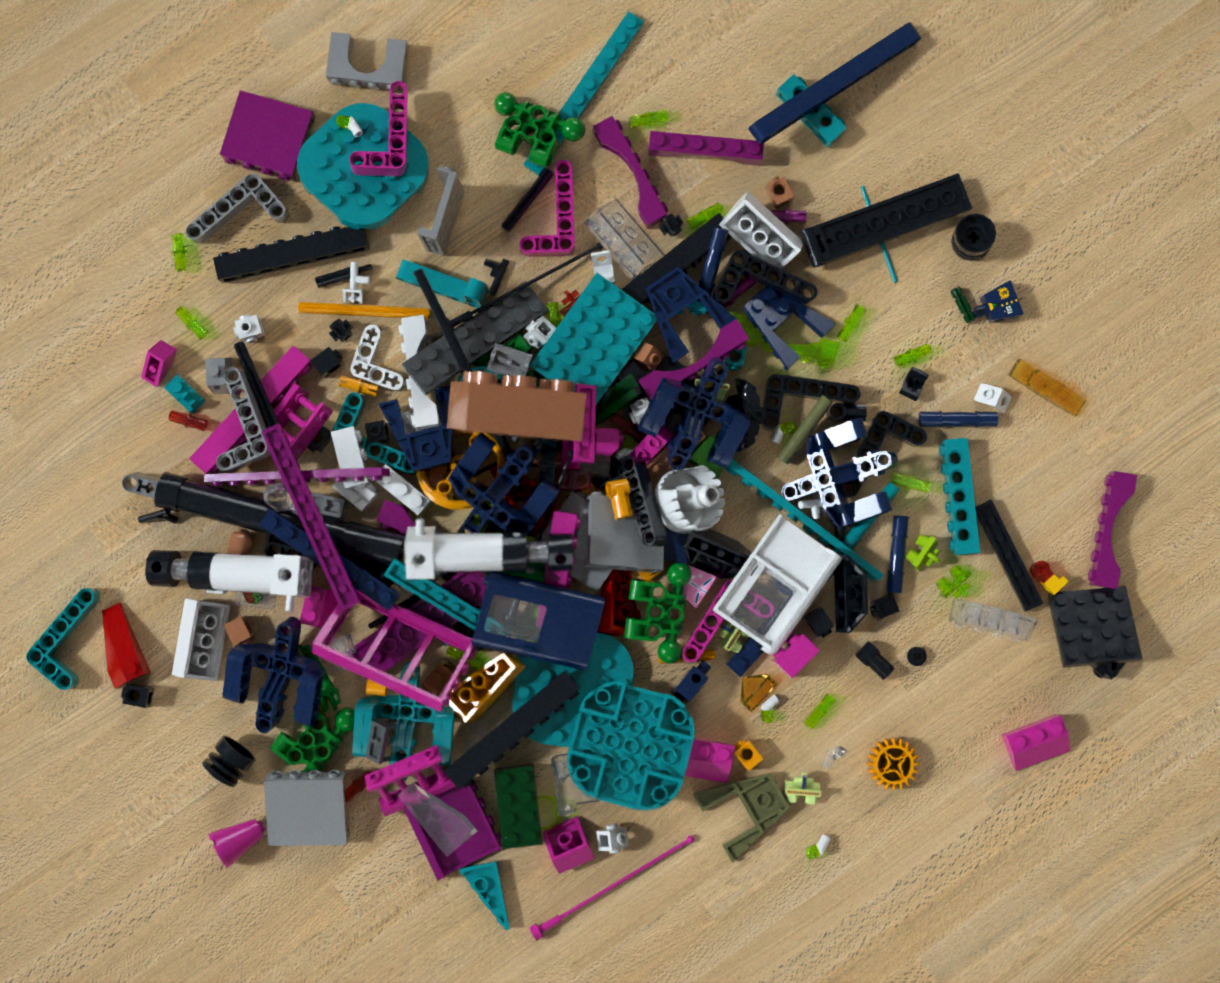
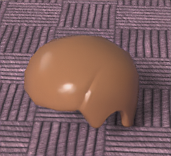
(240, 542)

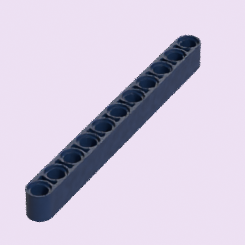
(834, 83)

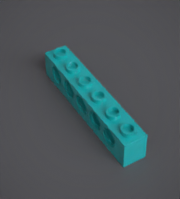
(965, 487)

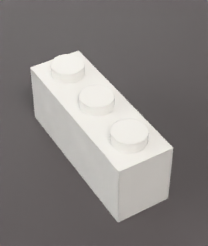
(350, 453)
(405, 492)

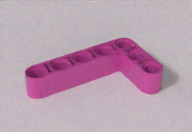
(395, 137)
(562, 217)
(704, 628)

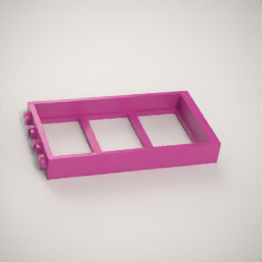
(409, 618)

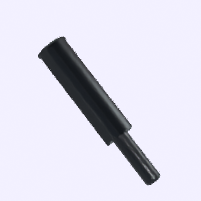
(338, 276)
(405, 604)

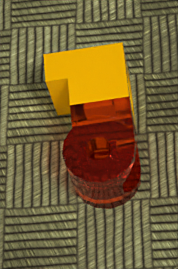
(1051, 583)

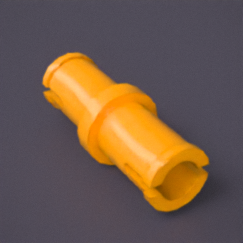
(358, 386)

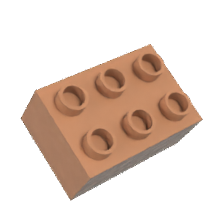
(516, 406)

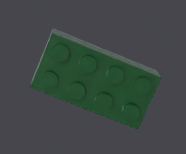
(518, 806)

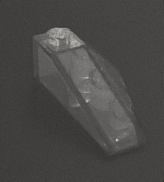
(440, 821)

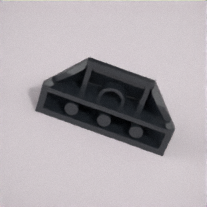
(715, 553)
(850, 595)

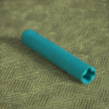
(862, 527)

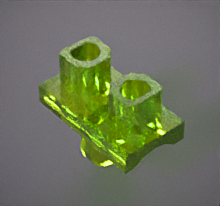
(947, 588)

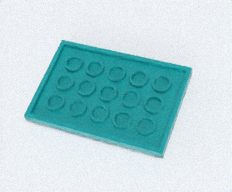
(595, 337)

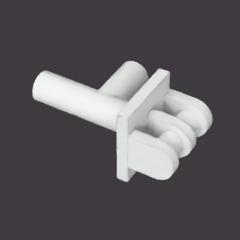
(354, 281)
(815, 505)

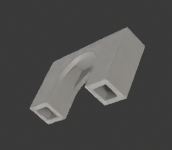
(341, 72)

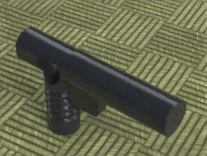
(496, 273)
(160, 515)

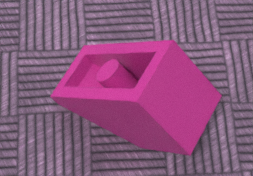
(158, 362)
(608, 441)

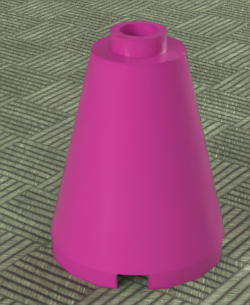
(236, 840)

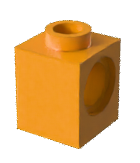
(753, 760)

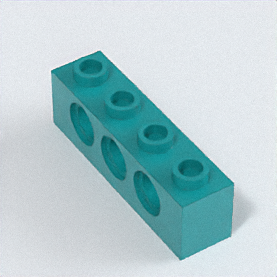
(826, 135)

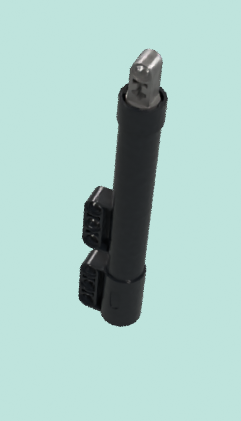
(360, 543)

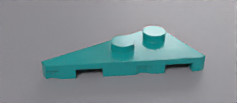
(486, 881)

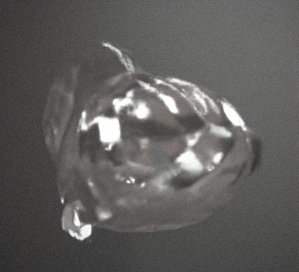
(278, 498)

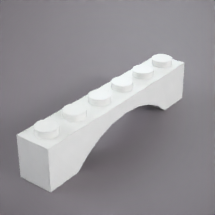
(425, 411)

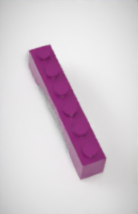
(612, 139)
(676, 144)
(729, 338)
(395, 516)
(1105, 570)

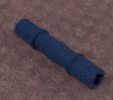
(713, 259)
(958, 419)
(897, 554)

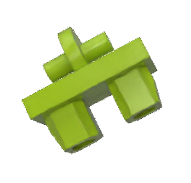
(919, 559)

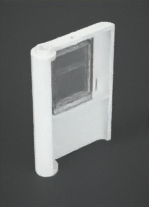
(781, 588)

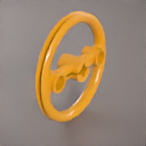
(444, 499)

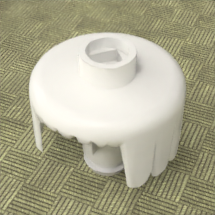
(689, 499)

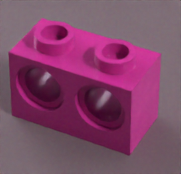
(651, 446)

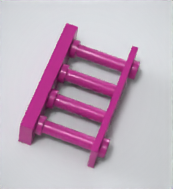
(286, 411)
(582, 450)
(397, 771)

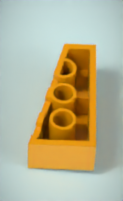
(485, 686)

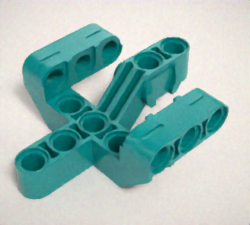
(374, 707)

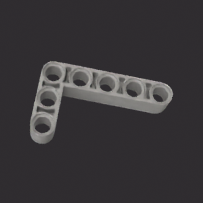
(235, 207)
(248, 423)

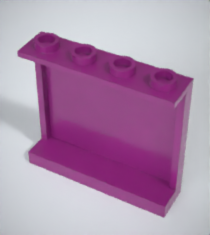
(266, 135)
(477, 846)

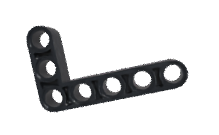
(763, 278)
(803, 392)
(881, 431)
(641, 498)

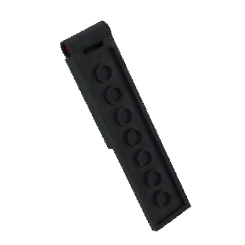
(885, 220)

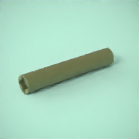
(805, 429)

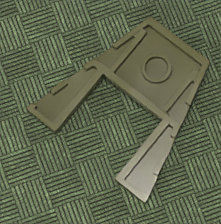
(762, 801)

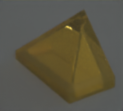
(755, 689)

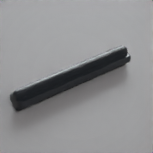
(527, 200)

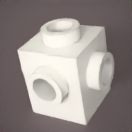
(249, 328)
(539, 332)
(638, 409)
(612, 838)

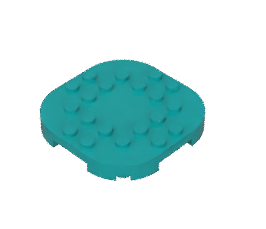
(354, 198)
(607, 664)
(630, 746)

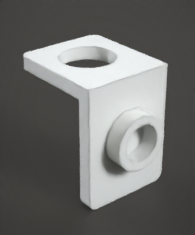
(604, 267)
(993, 396)

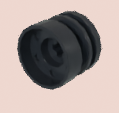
(983, 234)
(226, 765)

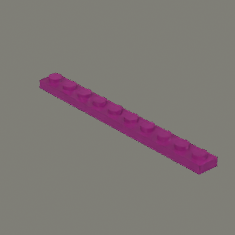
(322, 476)
(310, 517)

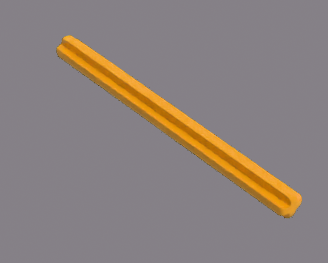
(362, 310)

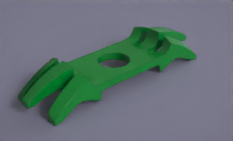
(328, 688)

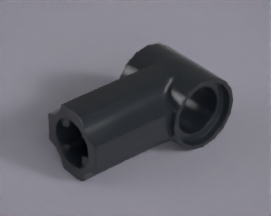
(848, 412)
(871, 657)

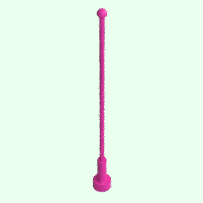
(537, 931)

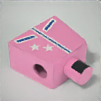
(697, 586)

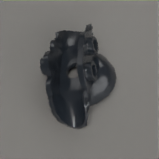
(748, 403)

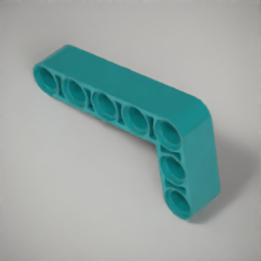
(470, 293)
(386, 452)
(47, 652)

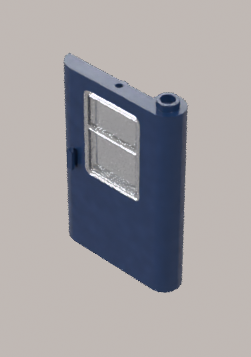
(538, 616)

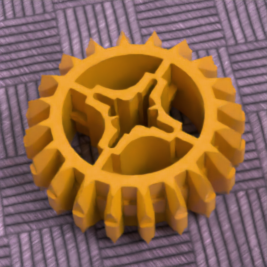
(903, 777)

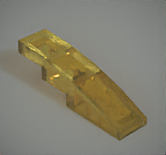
(1046, 387)

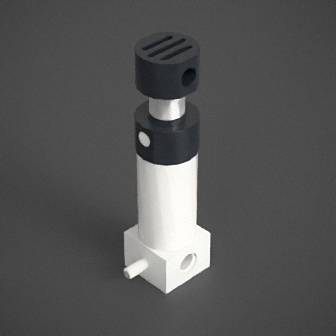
(503, 552)
(233, 572)

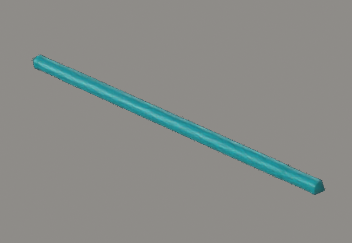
(883, 247)

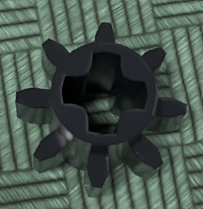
(671, 225)
(340, 330)

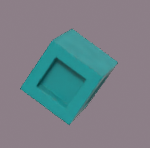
(735, 365)

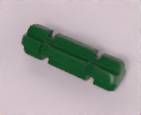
(963, 305)

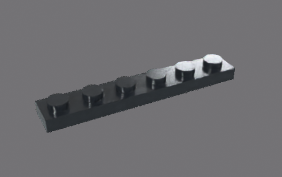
(1008, 555)

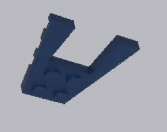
(672, 295)
(772, 309)
(426, 447)

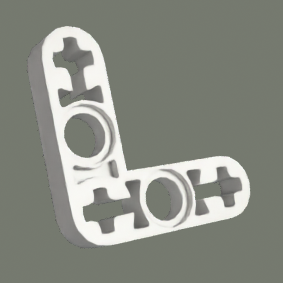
(366, 362)

